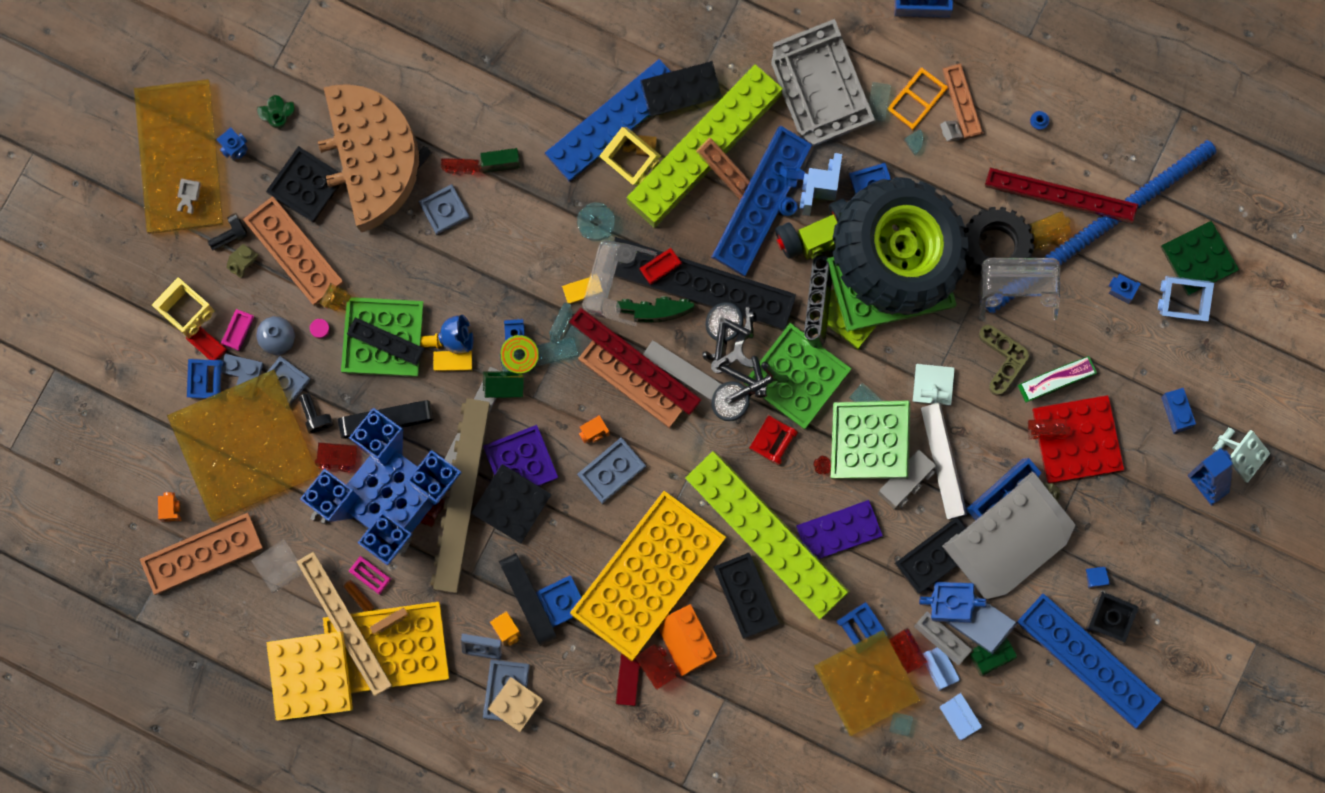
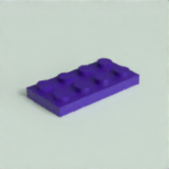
(840, 530)

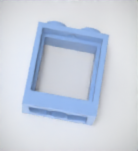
(1205, 303)

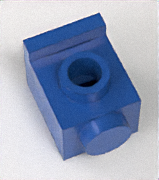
(1123, 294)
(514, 326)

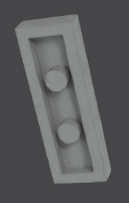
(943, 638)

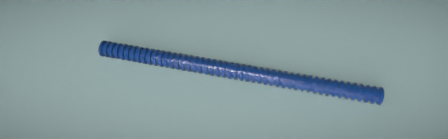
(1139, 197)

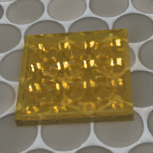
(866, 683)

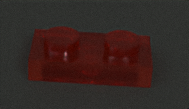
(468, 166)

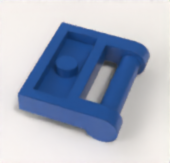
(198, 377)
(865, 621)

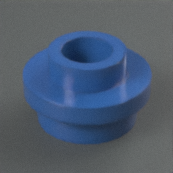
(1039, 125)
(792, 206)

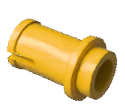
(430, 341)

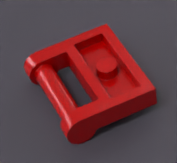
(767, 437)

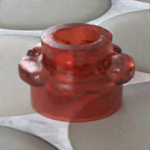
(822, 460)

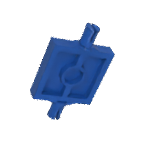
(952, 602)

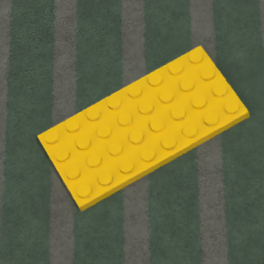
(647, 575)

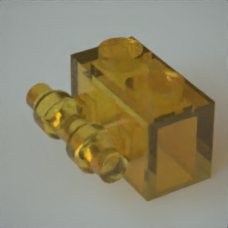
(1050, 230)

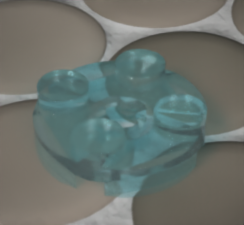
(604, 215)

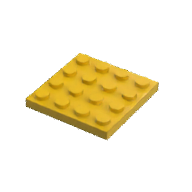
(309, 675)

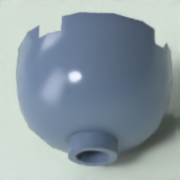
(275, 335)

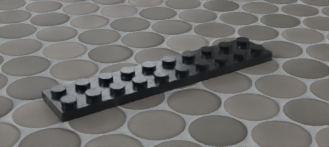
(713, 286)

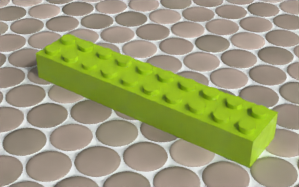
(683, 165)
(767, 535)

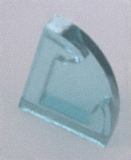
(915, 141)

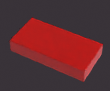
(660, 266)
(207, 345)

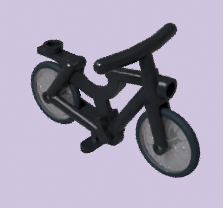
(732, 398)

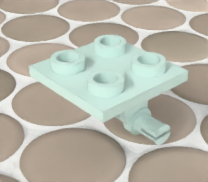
(933, 384)
(1247, 455)

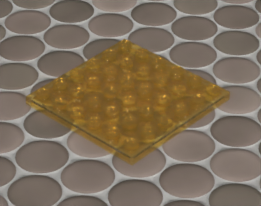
(243, 445)

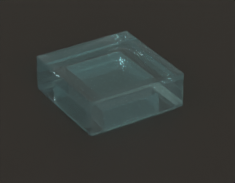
(901, 724)

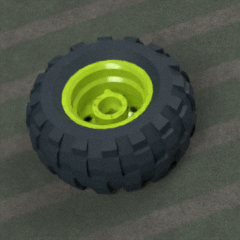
(938, 238)

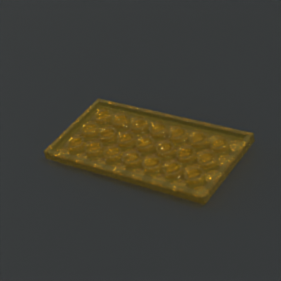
(175, 145)

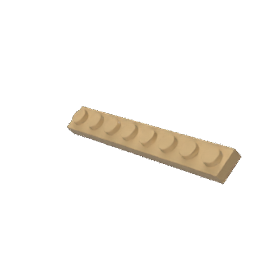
(344, 622)

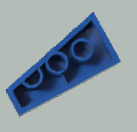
(1213, 476)
(1002, 487)

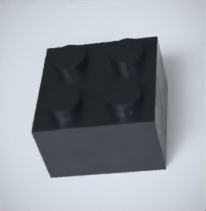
(1111, 618)

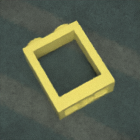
(616, 143)
(171, 296)

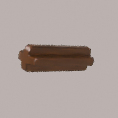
(358, 596)

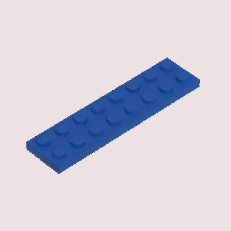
(592, 136)
(760, 202)
(1089, 661)

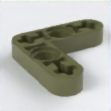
(1010, 359)

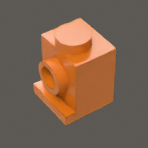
(593, 430)
(168, 507)

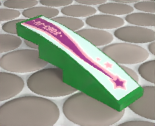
(1057, 379)

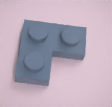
(242, 368)

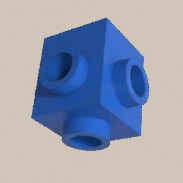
(232, 144)

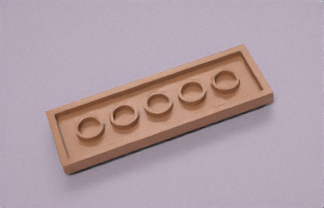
(292, 250)
(630, 384)
(201, 554)

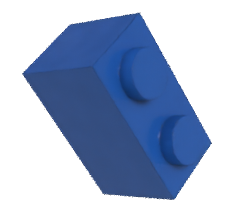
(1178, 410)

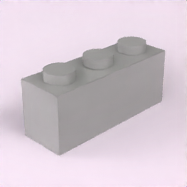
(897, 489)

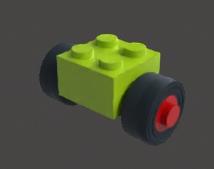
(811, 239)

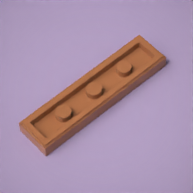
(962, 101)
(723, 167)

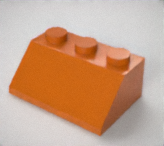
(686, 640)

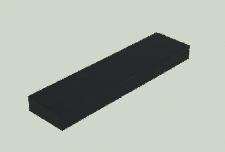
(385, 341)

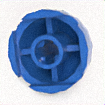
(455, 335)

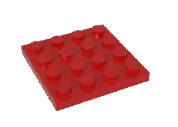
(1092, 441)

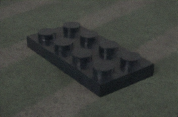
(681, 88)
(929, 559)
(746, 595)

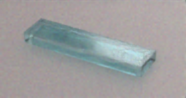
(550, 352)

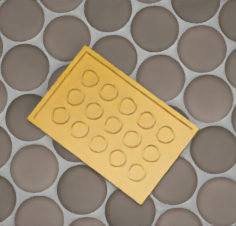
(407, 651)

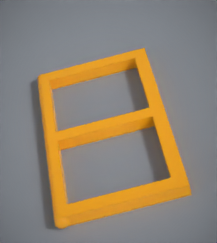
(918, 99)

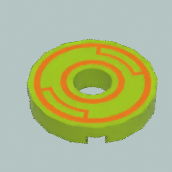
(519, 365)

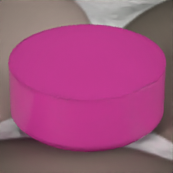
(319, 328)

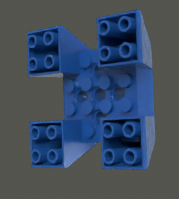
(357, 500)

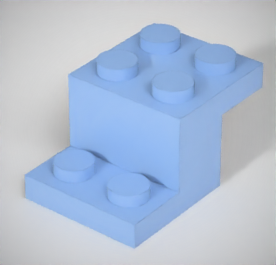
(820, 184)

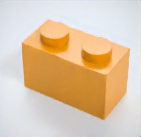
(506, 629)

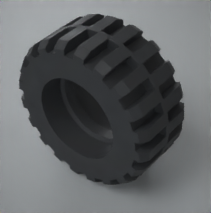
(997, 220)

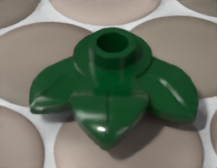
(276, 109)

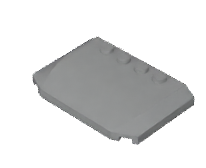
(820, 84)
(1011, 538)

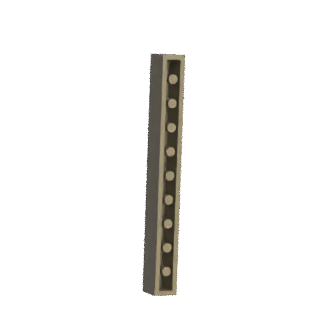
(461, 497)

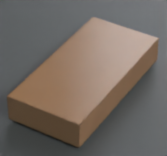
(389, 621)

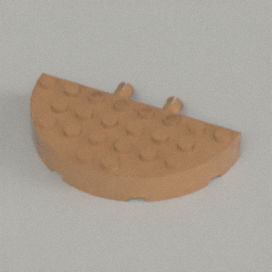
(374, 150)

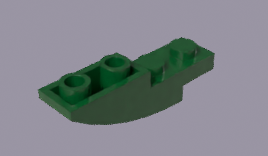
(663, 310)

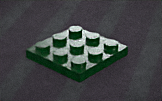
(1199, 256)

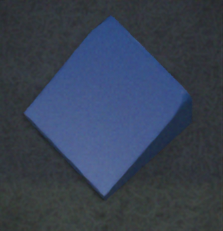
(1097, 577)

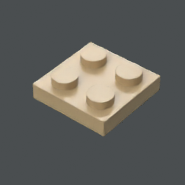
(515, 704)

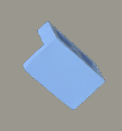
(940, 668)
(960, 716)

